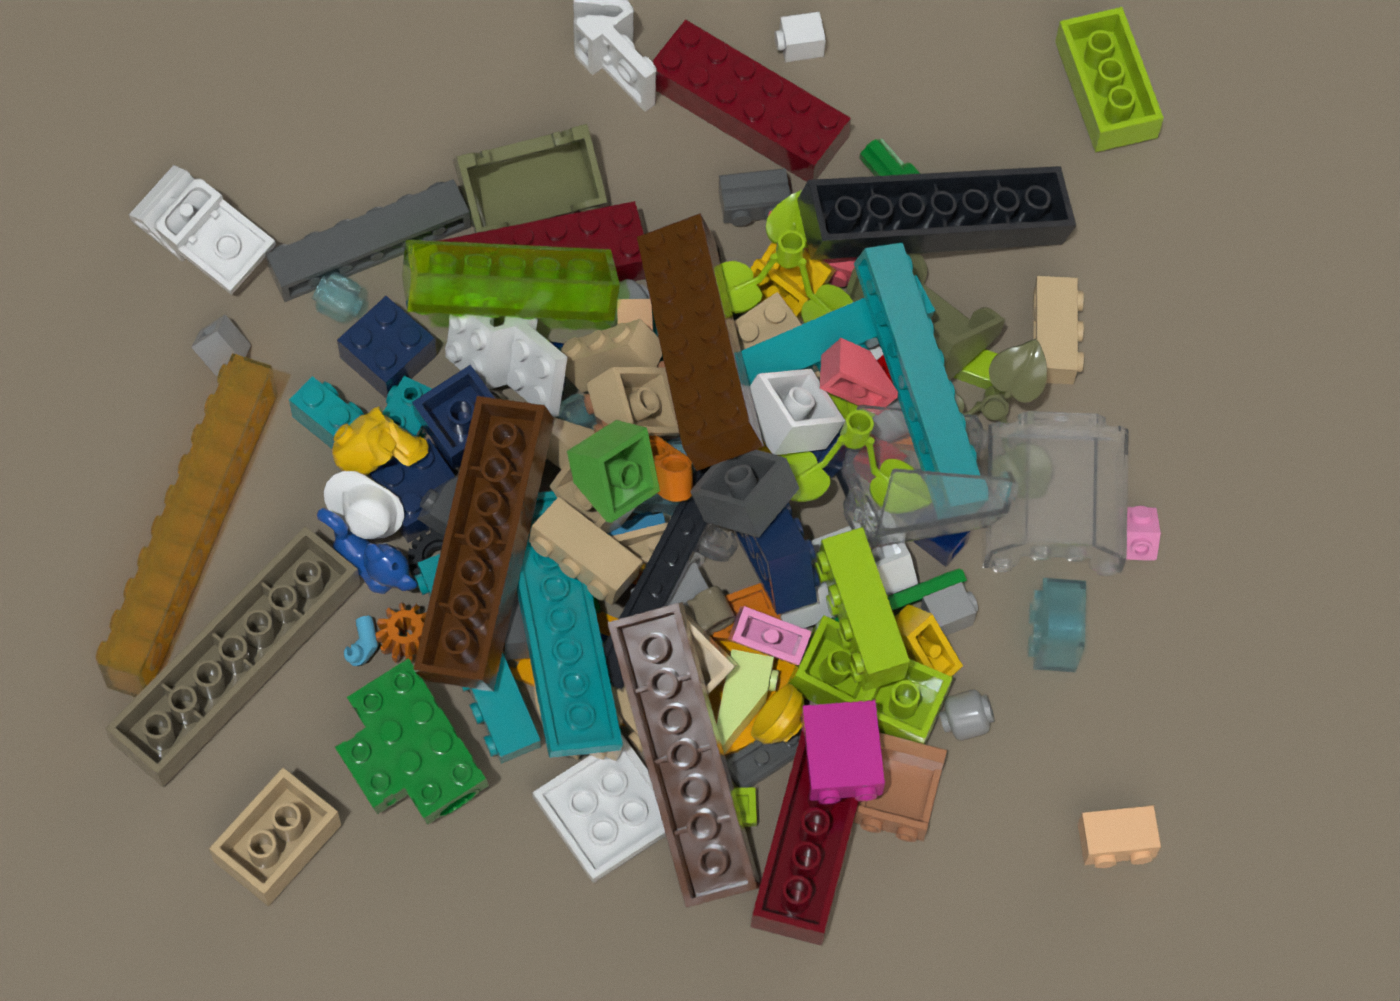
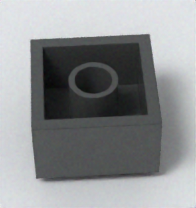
(745, 491)

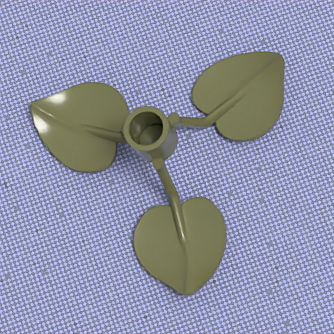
(1013, 372)

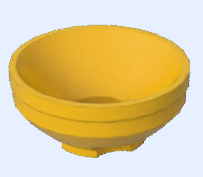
(779, 717)

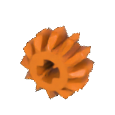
(390, 632)

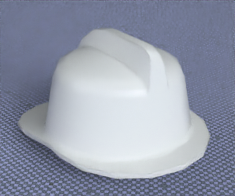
(363, 505)

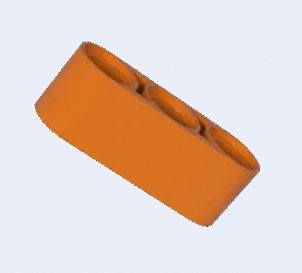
(672, 470)

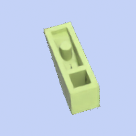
(744, 694)

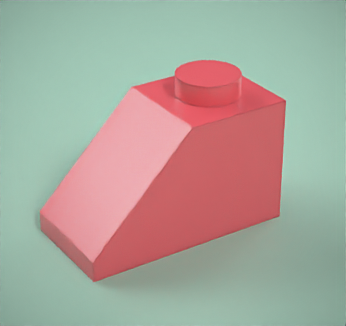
(855, 375)

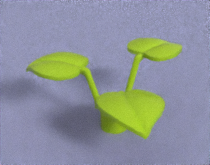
(787, 231)
(854, 434)

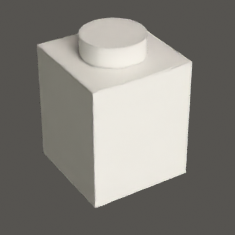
(801, 37)

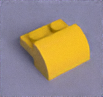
(789, 281)

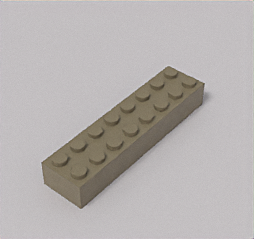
(233, 656)

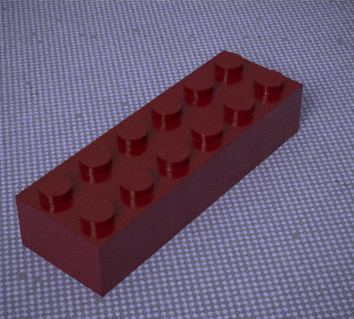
(749, 102)
(600, 228)
(803, 860)

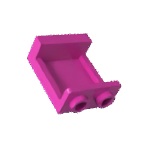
(843, 751)

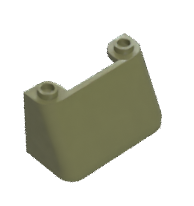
(531, 179)
(954, 333)

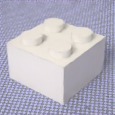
(794, 411)

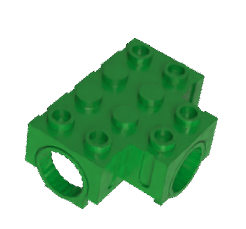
(408, 748)

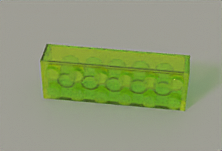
(509, 280)

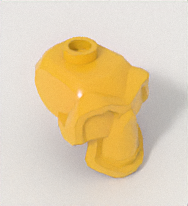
(373, 441)

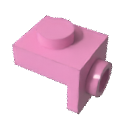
(1142, 533)

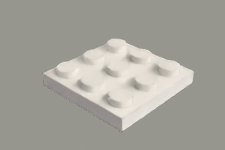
(603, 810)

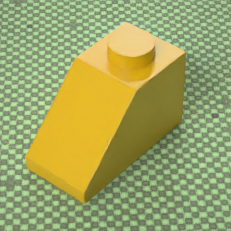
(926, 640)

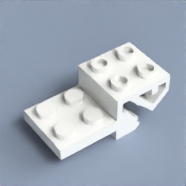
(606, 41)
(203, 228)
(509, 356)

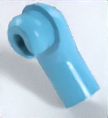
(366, 644)

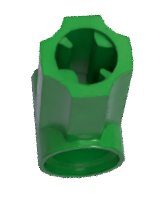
(883, 160)

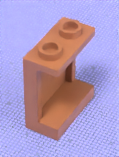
(909, 789)

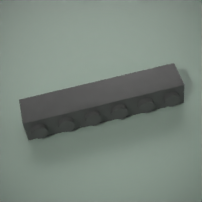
(368, 239)

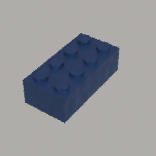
(783, 562)

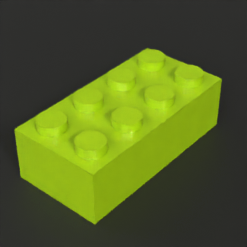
(1109, 79)
(862, 610)

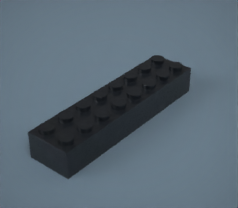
(936, 211)

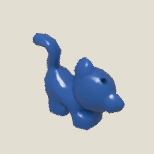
(378, 564)

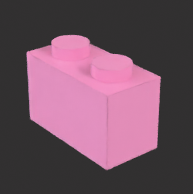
(769, 635)

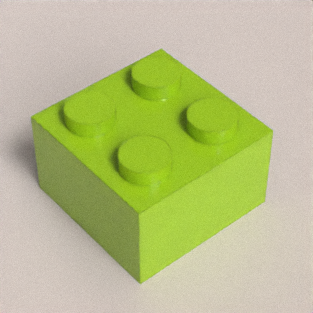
(824, 668)
(911, 704)

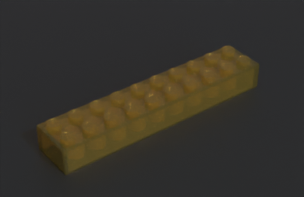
(187, 526)

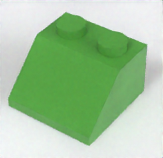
(615, 469)

